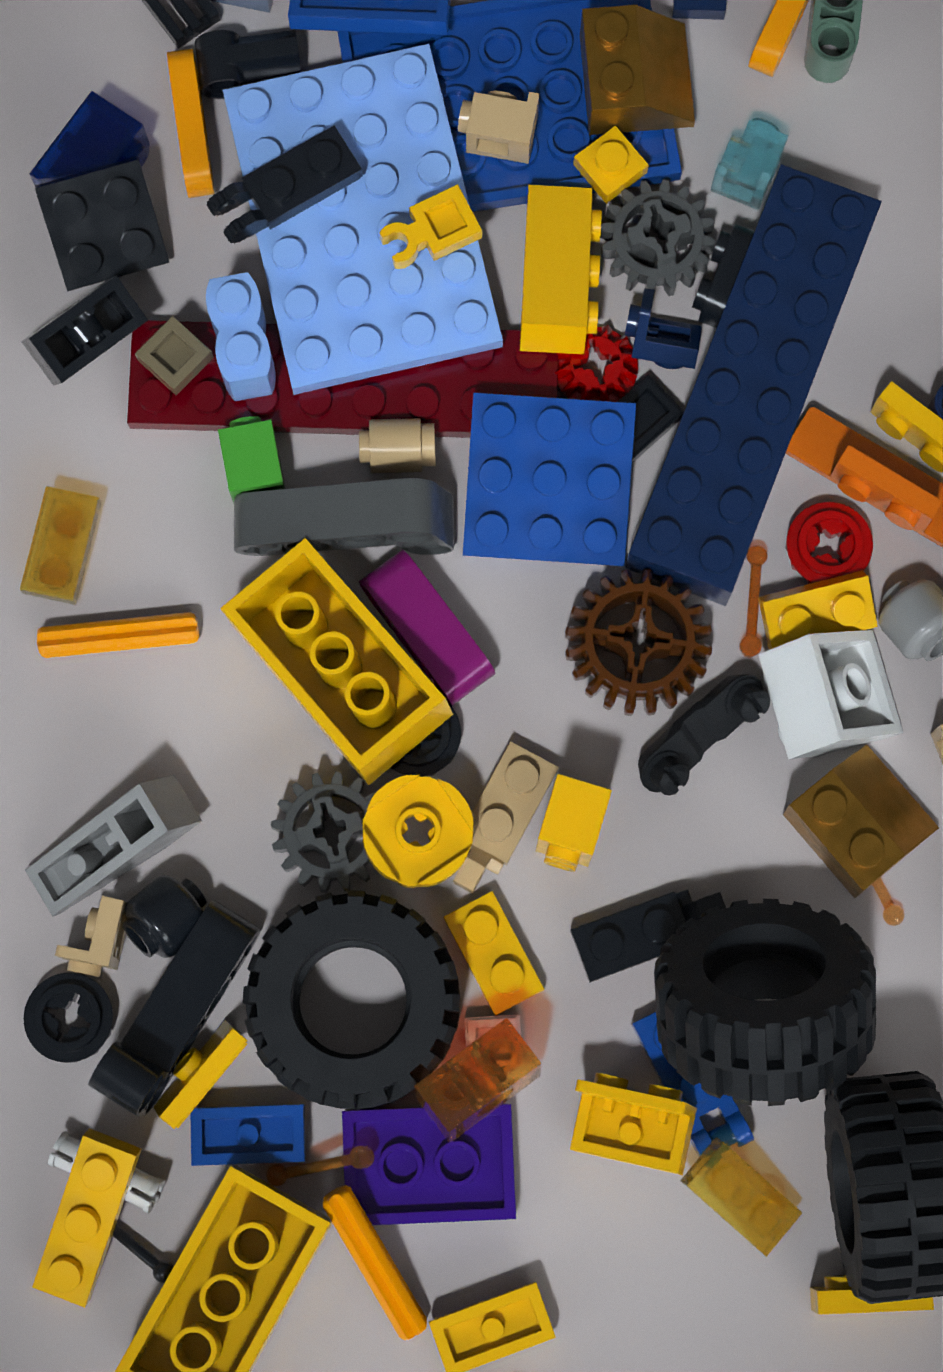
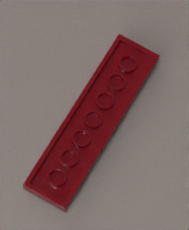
(433, 392)

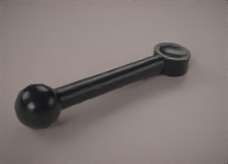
(160, 1269)

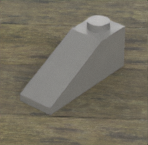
(113, 843)

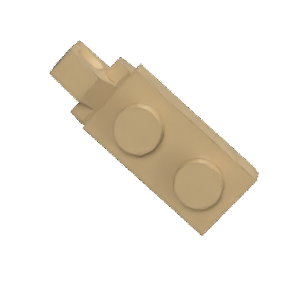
(504, 812)

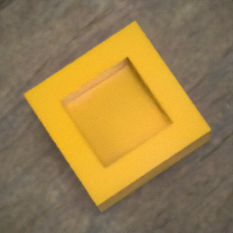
(610, 164)

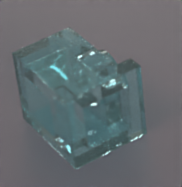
(750, 163)

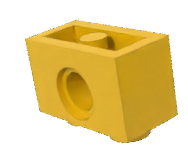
(572, 823)

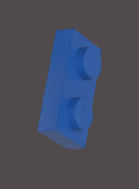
(248, 1135)

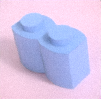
(241, 338)

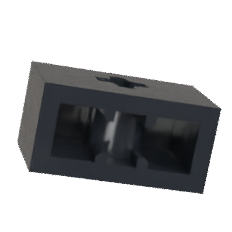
(84, 330)

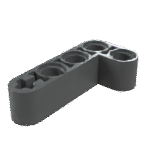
(346, 516)

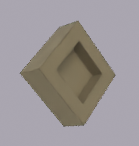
(174, 355)

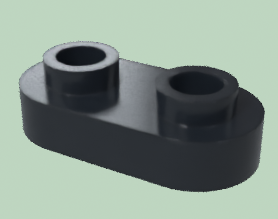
(729, 254)

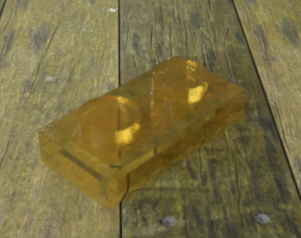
(60, 545)
(741, 1196)

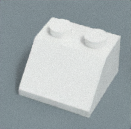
(829, 693)

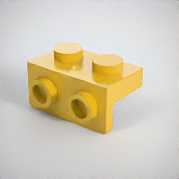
(633, 1125)

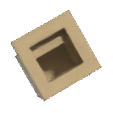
(499, 125)

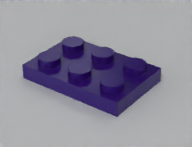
(426, 1177)

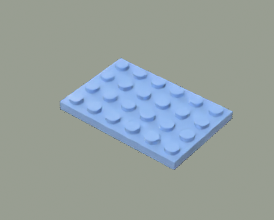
(327, 272)

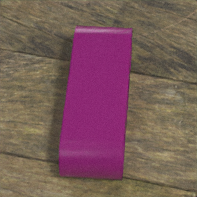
(427, 627)

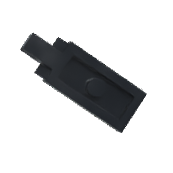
(636, 932)

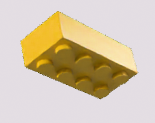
(337, 661)
(229, 1281)

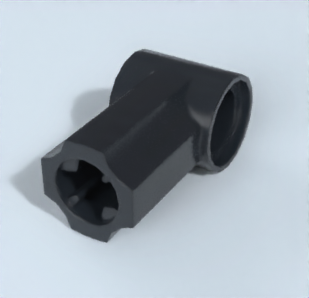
(235, 61)

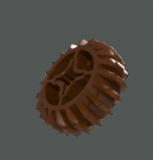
(662, 642)

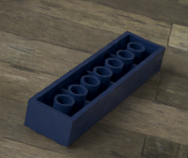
(753, 384)

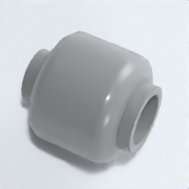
(914, 618)

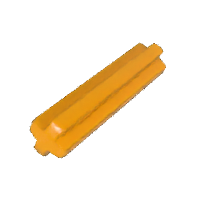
(118, 634)
(374, 1262)

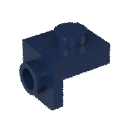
(662, 340)

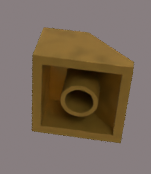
(635, 70)
(860, 820)

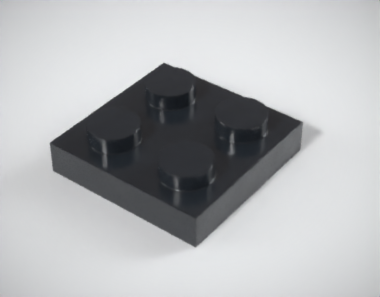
(102, 223)

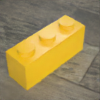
(559, 270)

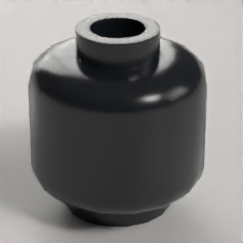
(163, 915)

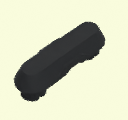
(711, 719)

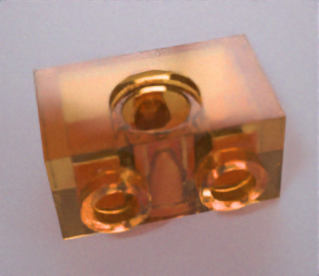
(478, 1080)

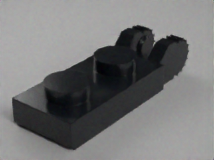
(288, 185)

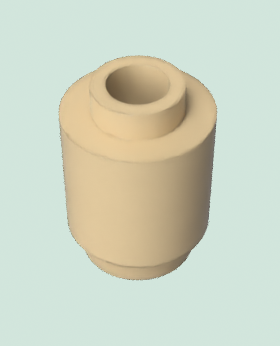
(397, 445)

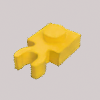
(438, 224)

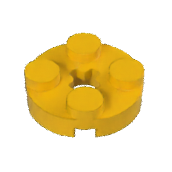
(410, 862)

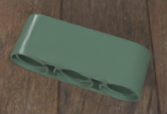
(832, 27)

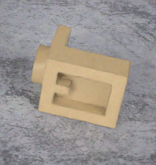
(106, 937)

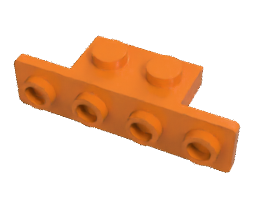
(870, 473)

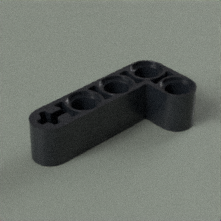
(165, 1029)

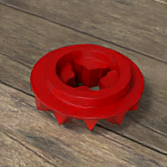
(617, 377)
(832, 520)

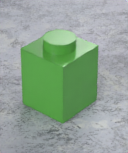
(251, 456)

